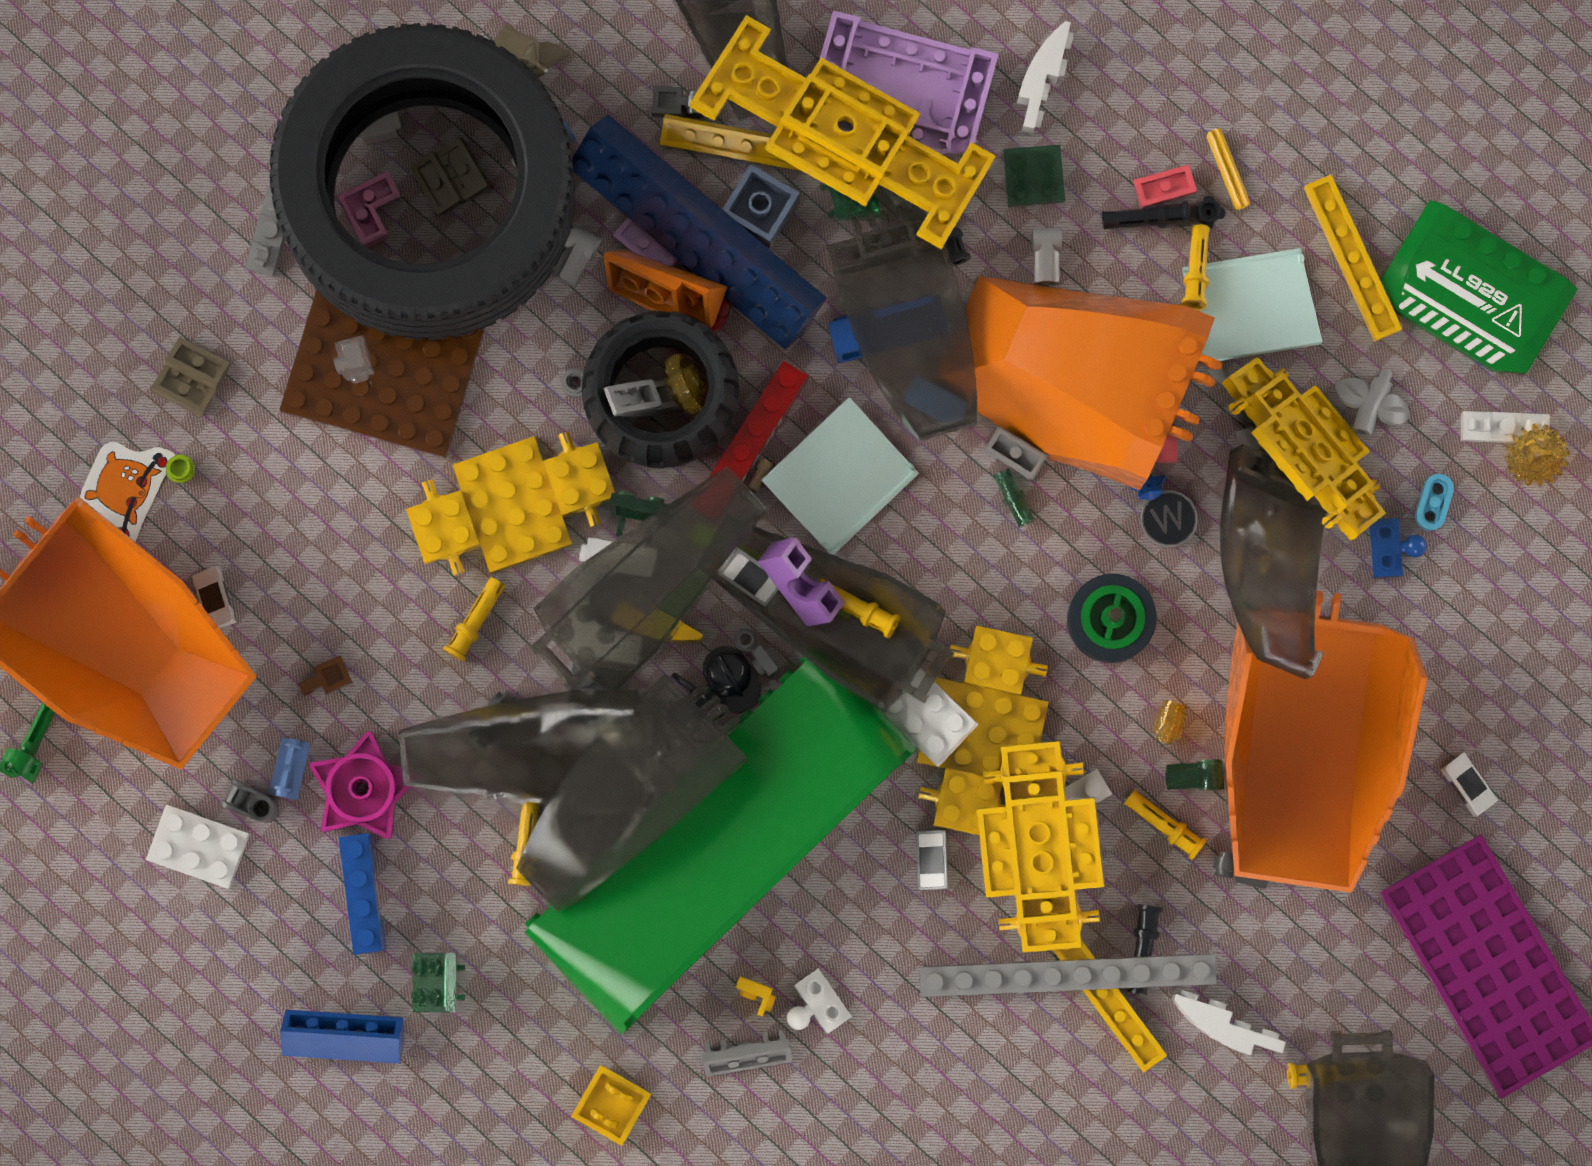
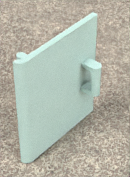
(1259, 305)
(840, 476)

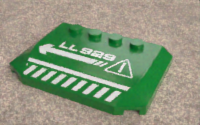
(1475, 291)

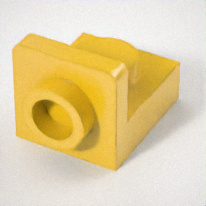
(752, 989)

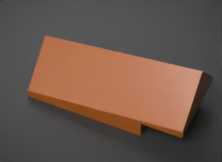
(662, 286)

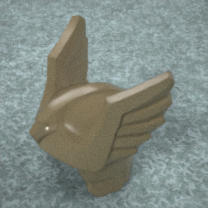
(536, 55)

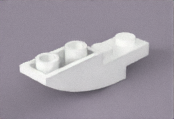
(1044, 68)
(1215, 1021)

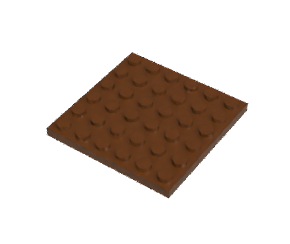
(406, 402)

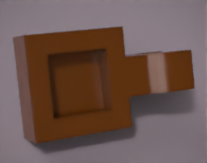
(330, 675)

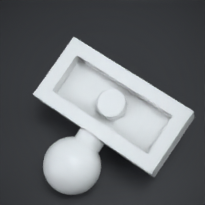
(820, 1002)

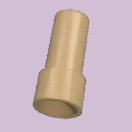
(763, 469)

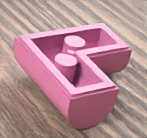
(361, 206)

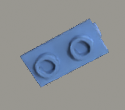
(289, 768)

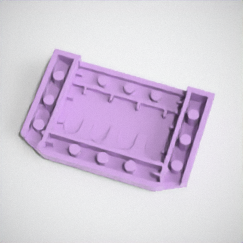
(925, 74)

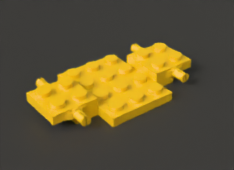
(1308, 444)
(511, 504)
(991, 696)
(1041, 847)

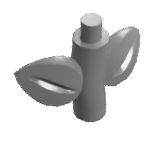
(1372, 402)

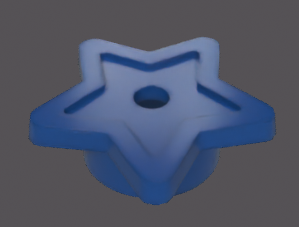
(1151, 488)

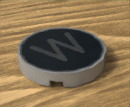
(1168, 519)

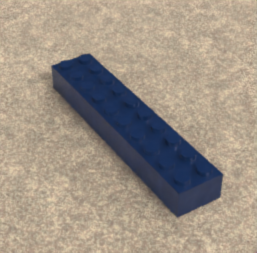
(696, 231)

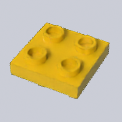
(611, 1105)

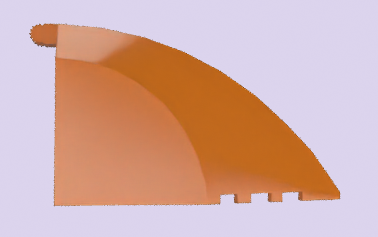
(1321, 755)

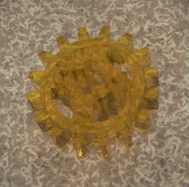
(685, 384)
(1551, 447)

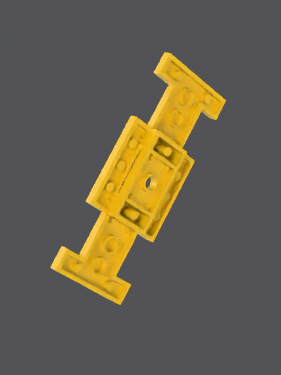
(876, 143)

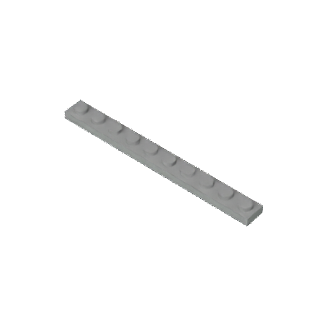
(1068, 975)

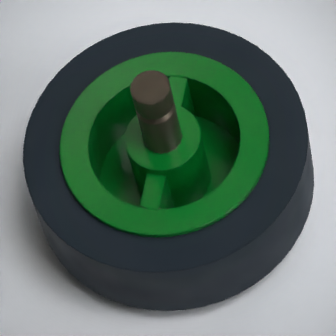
(1111, 618)

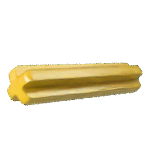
(1228, 169)

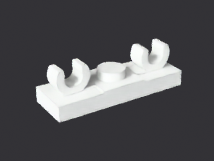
(1498, 425)

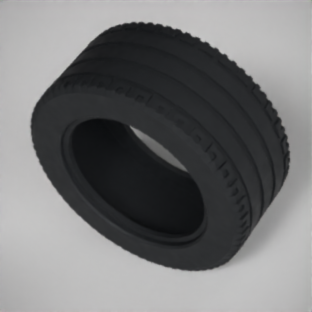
(403, 71)

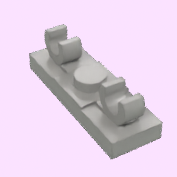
(267, 241)
(746, 1055)

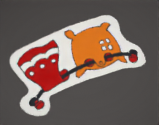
(125, 484)

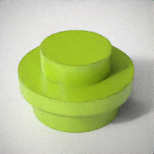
(180, 469)

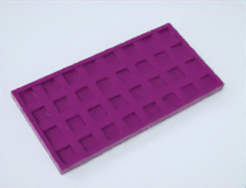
(1490, 966)

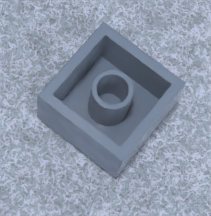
(761, 205)

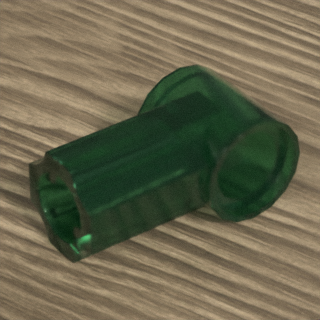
(1200, 775)

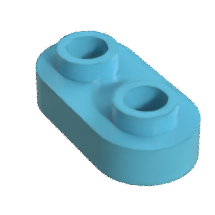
(1434, 503)

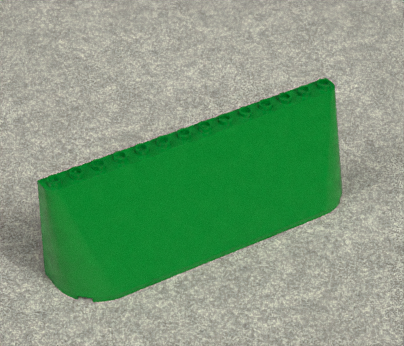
(807, 767)

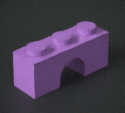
(811, 600)

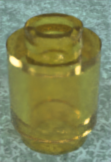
(1169, 722)

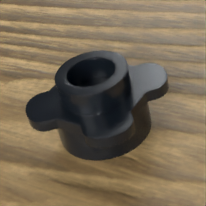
(1208, 204)

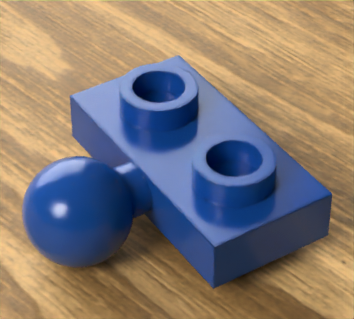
(1387, 548)

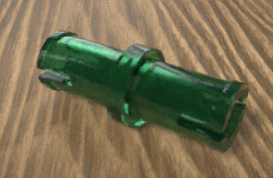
(1014, 498)

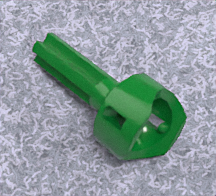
(22, 760)

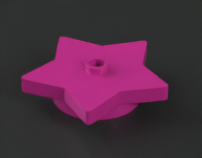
(341, 781)

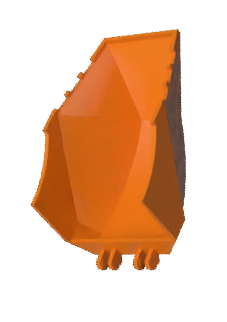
(1086, 372)
(115, 639)

